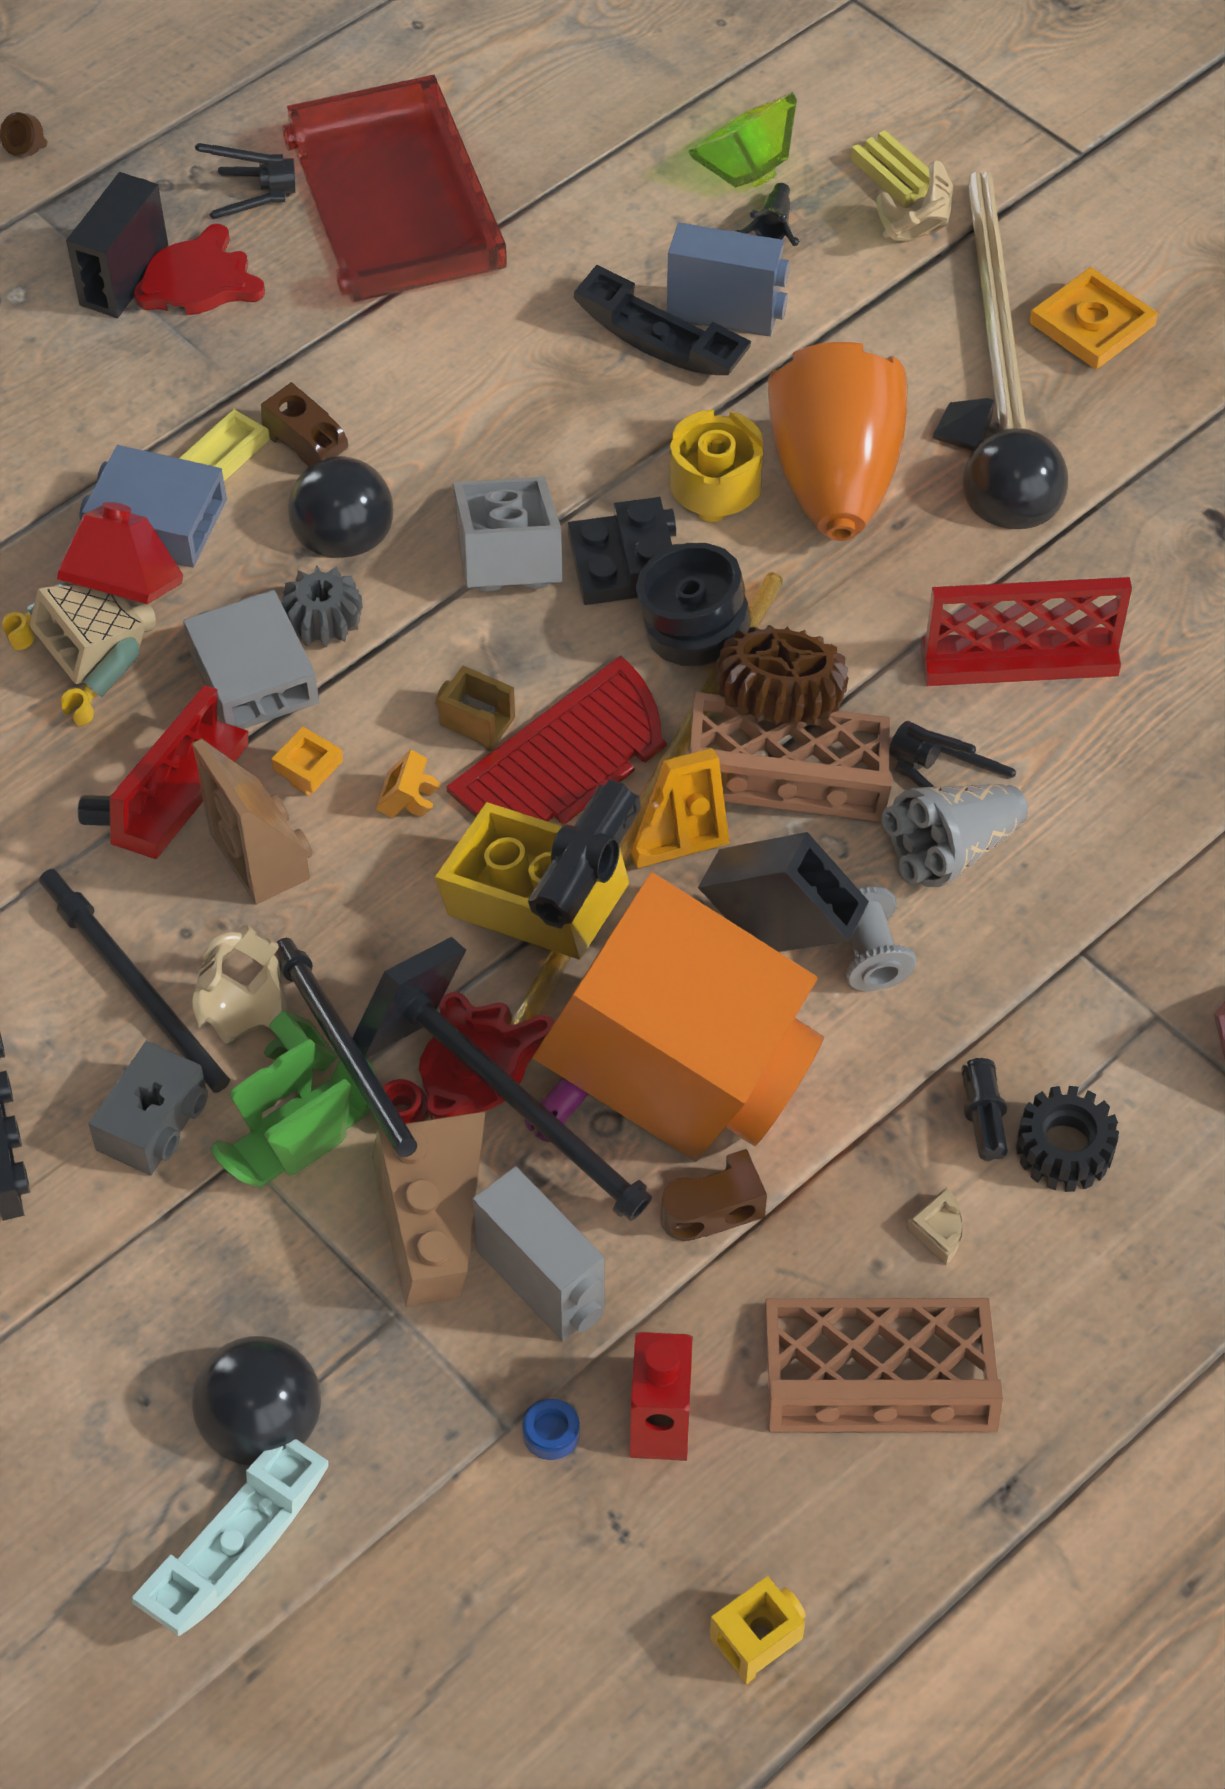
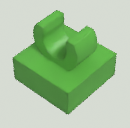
(293, 1031)

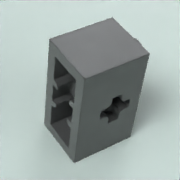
(149, 1108)

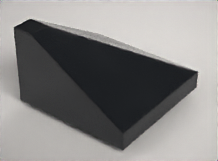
(965, 422)

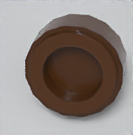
(22, 134)

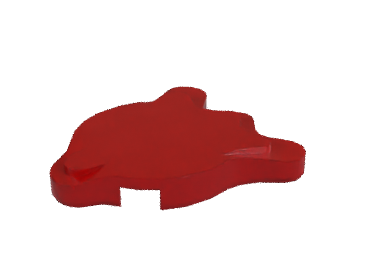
(198, 275)
(450, 1083)

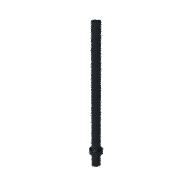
(297, 968)

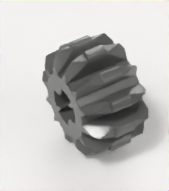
(322, 605)

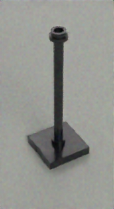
(409, 1001)

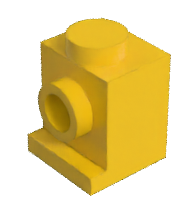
(757, 1606)

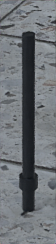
(78, 914)

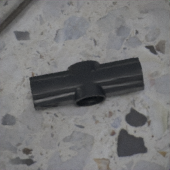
(584, 854)

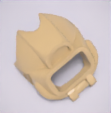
(925, 215)
(233, 1006)

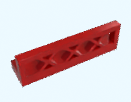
(165, 783)

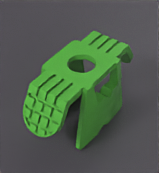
(298, 1129)

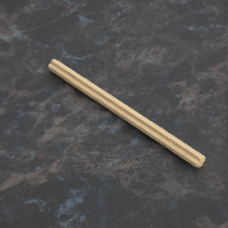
(996, 302)

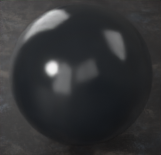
(1015, 479)
(340, 507)
(255, 1398)

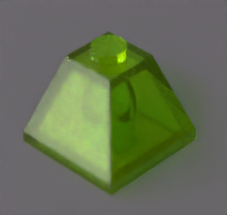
(750, 143)

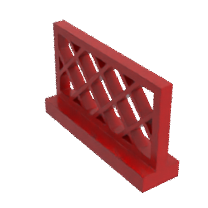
(1030, 650)

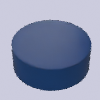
(551, 1429)

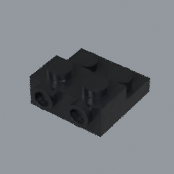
(617, 547)

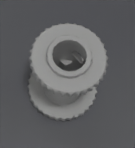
(877, 959)

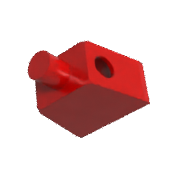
(661, 1387)

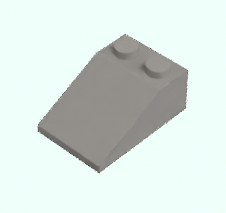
(508, 533)

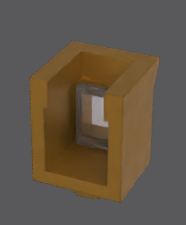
(476, 706)

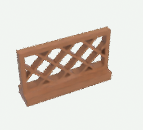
(786, 779)
(883, 1399)

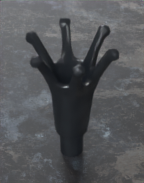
(773, 216)

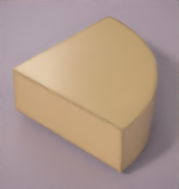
(939, 1225)

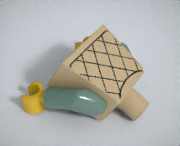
(87, 633)

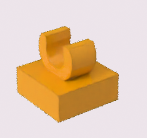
(307, 760)
(403, 787)

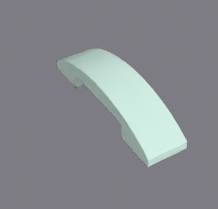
(234, 1541)

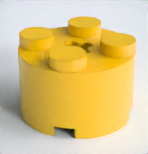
(716, 464)

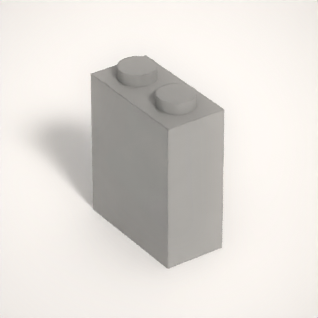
(252, 660)
(540, 1254)

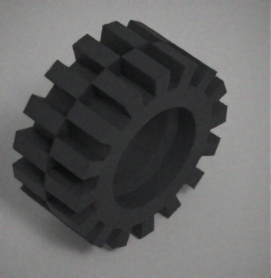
(1072, 1112)

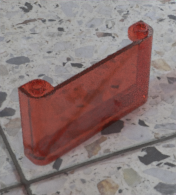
(394, 188)

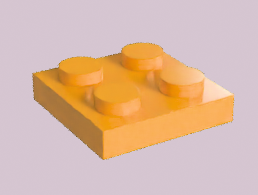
(1093, 318)

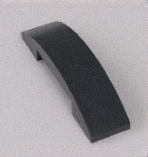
(655, 331)

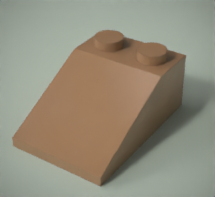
(250, 826)

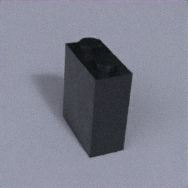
(116, 243)
(784, 892)

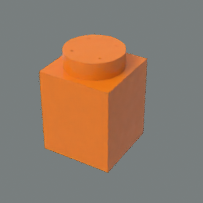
(686, 1024)

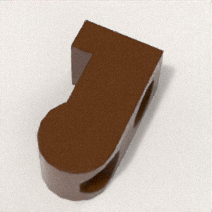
(302, 425)
(714, 1202)

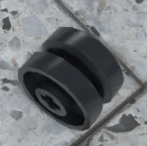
(692, 602)

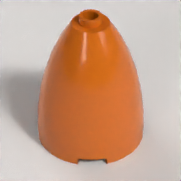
(838, 431)

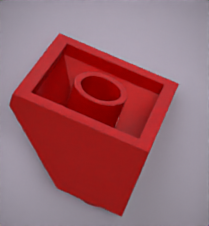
(119, 556)

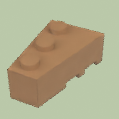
(431, 1204)

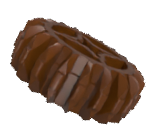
(781, 675)

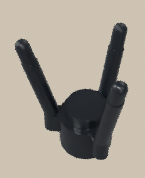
(275, 175)
(920, 747)

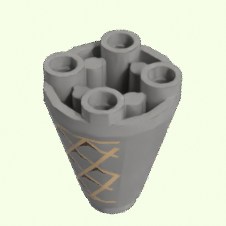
(950, 828)

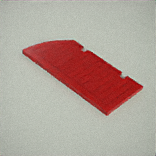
(569, 749)

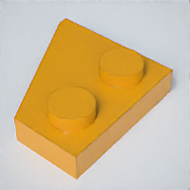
(683, 811)

